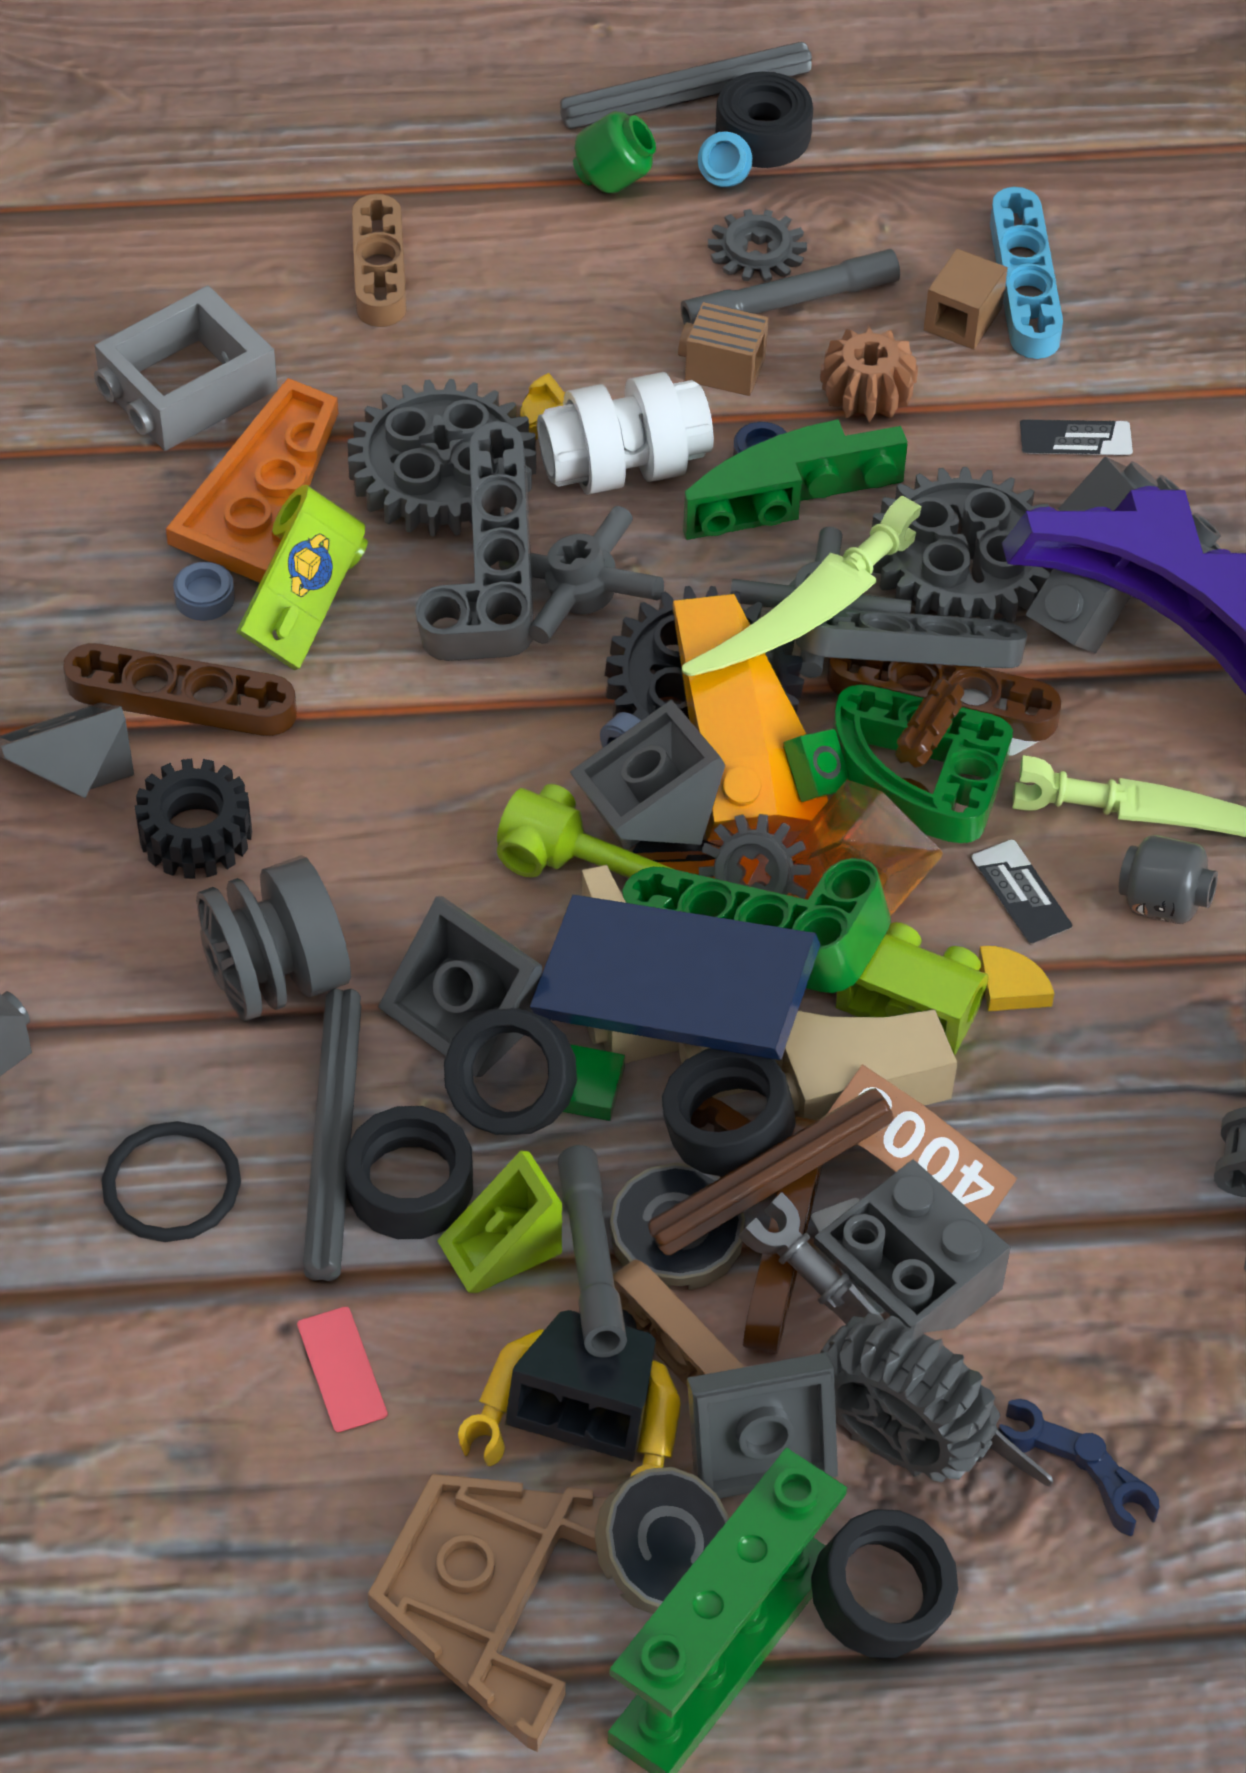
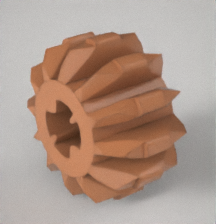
(868, 373)

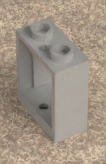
(203, 316)

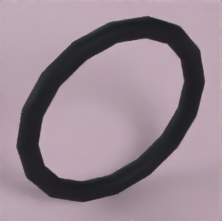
(180, 1232)

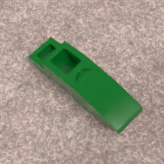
(773, 477)

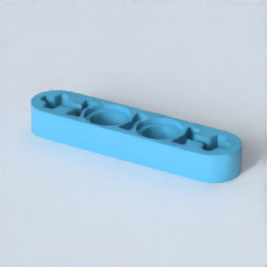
(1028, 271)

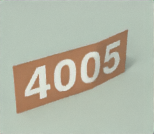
(933, 1144)

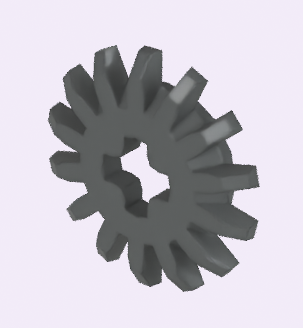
(733, 245)
(752, 844)

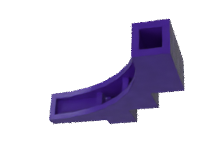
(1151, 554)

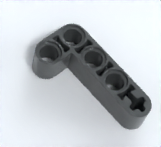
(493, 541)

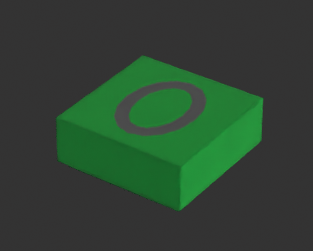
(816, 764)

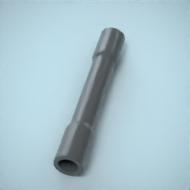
(849, 276)
(598, 1299)

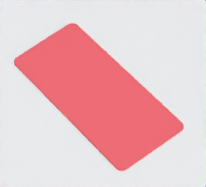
(342, 1369)

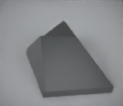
(74, 748)
(654, 780)

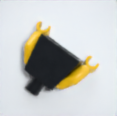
(567, 1394)

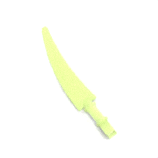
(820, 597)
(1129, 798)

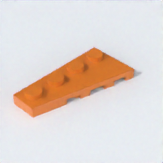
(238, 502)

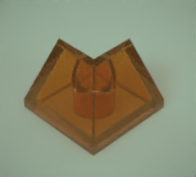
(868, 827)

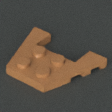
(465, 1579)

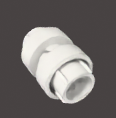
(650, 428)

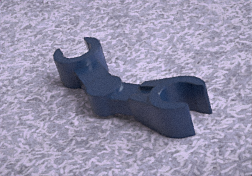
(1088, 1453)

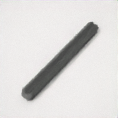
(681, 85)
(332, 1135)

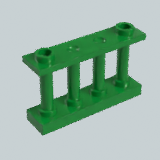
(723, 1616)

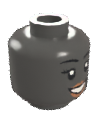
(1167, 879)

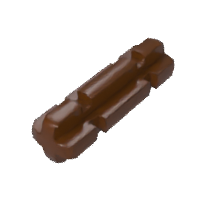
(929, 723)

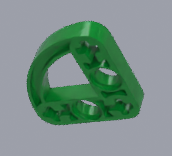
(972, 745)

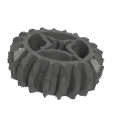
(910, 1397)

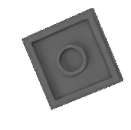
(754, 1412)

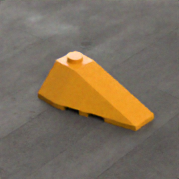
(743, 719)

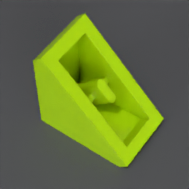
(506, 1227)

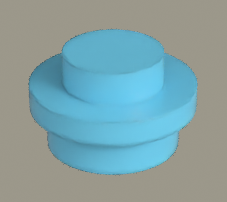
(725, 159)

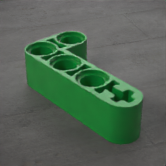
(843, 911)

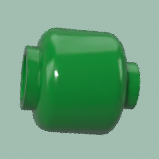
(614, 152)

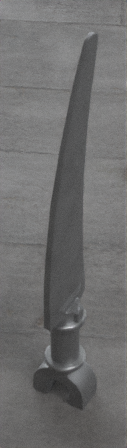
(841, 1294)

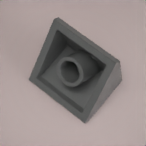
(455, 974)

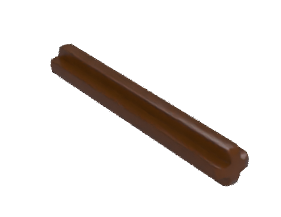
(770, 1171)

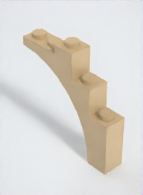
(821, 1049)

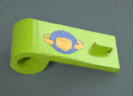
(303, 576)

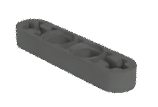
(917, 639)

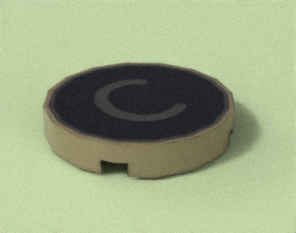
(651, 1195)
(655, 1532)

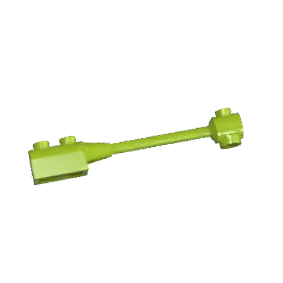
(897, 980)

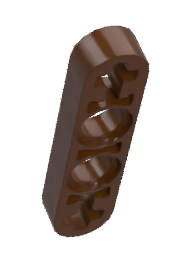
(183, 680)
(996, 685)
(776, 1280)

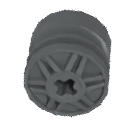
(260, 942)

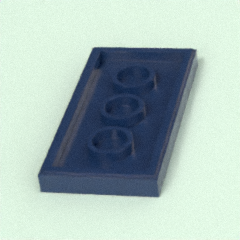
(676, 976)

